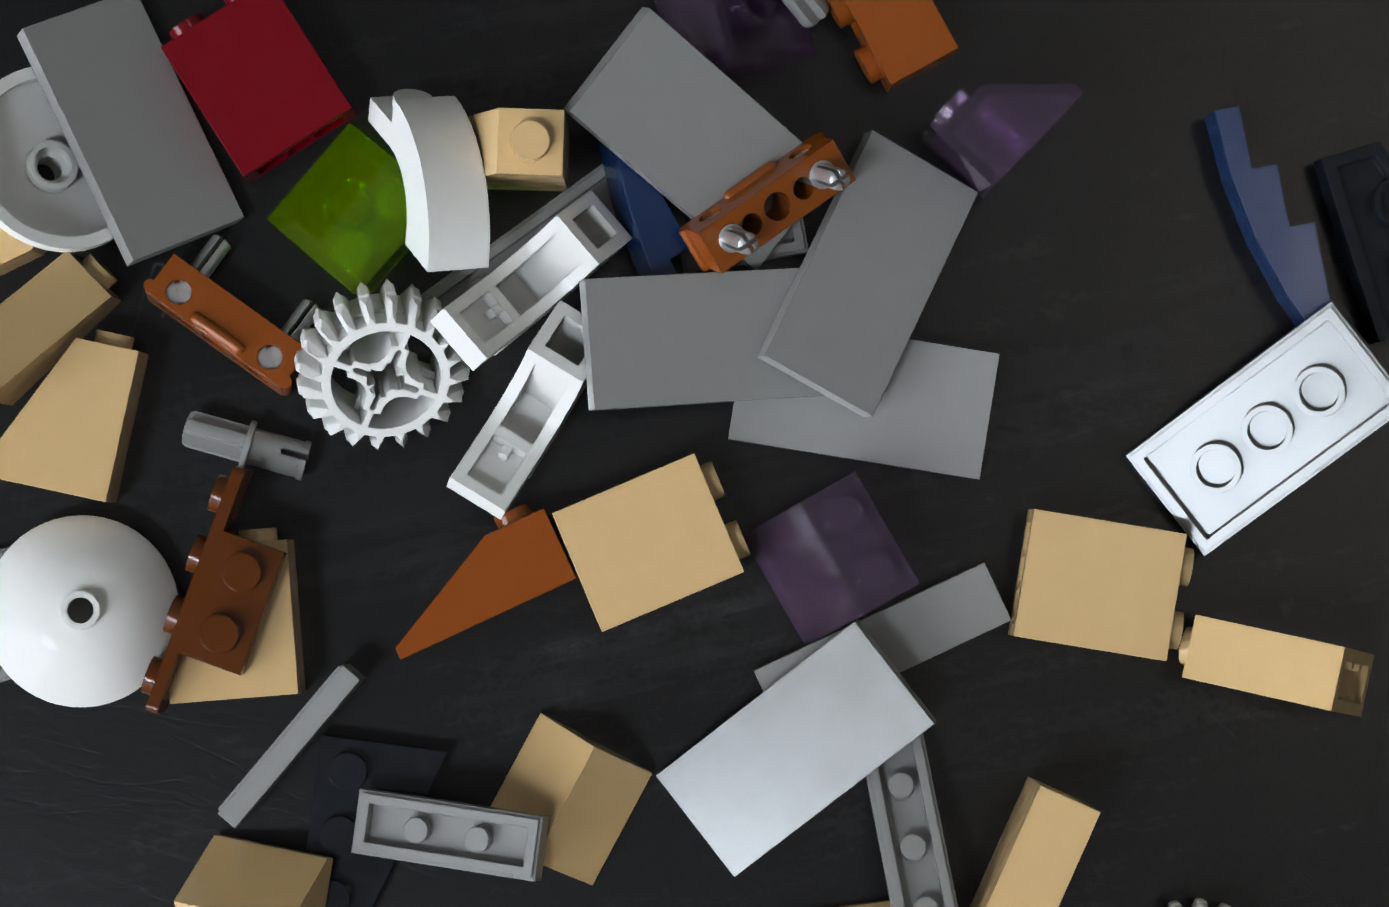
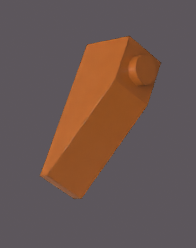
(499, 574)

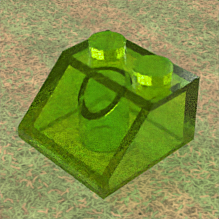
(349, 211)

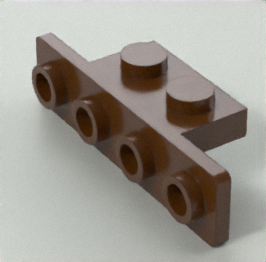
(224, 599)

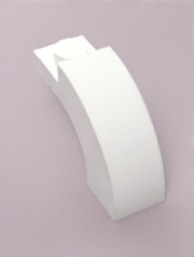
(440, 177)
(531, 280)
(526, 415)

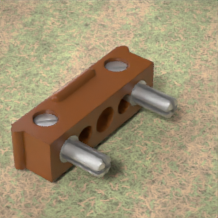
(717, 234)
(227, 321)

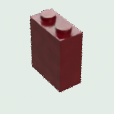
(257, 82)

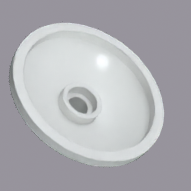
(38, 211)
(129, 597)

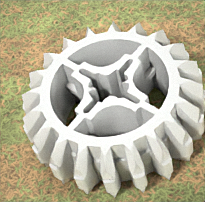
(365, 338)

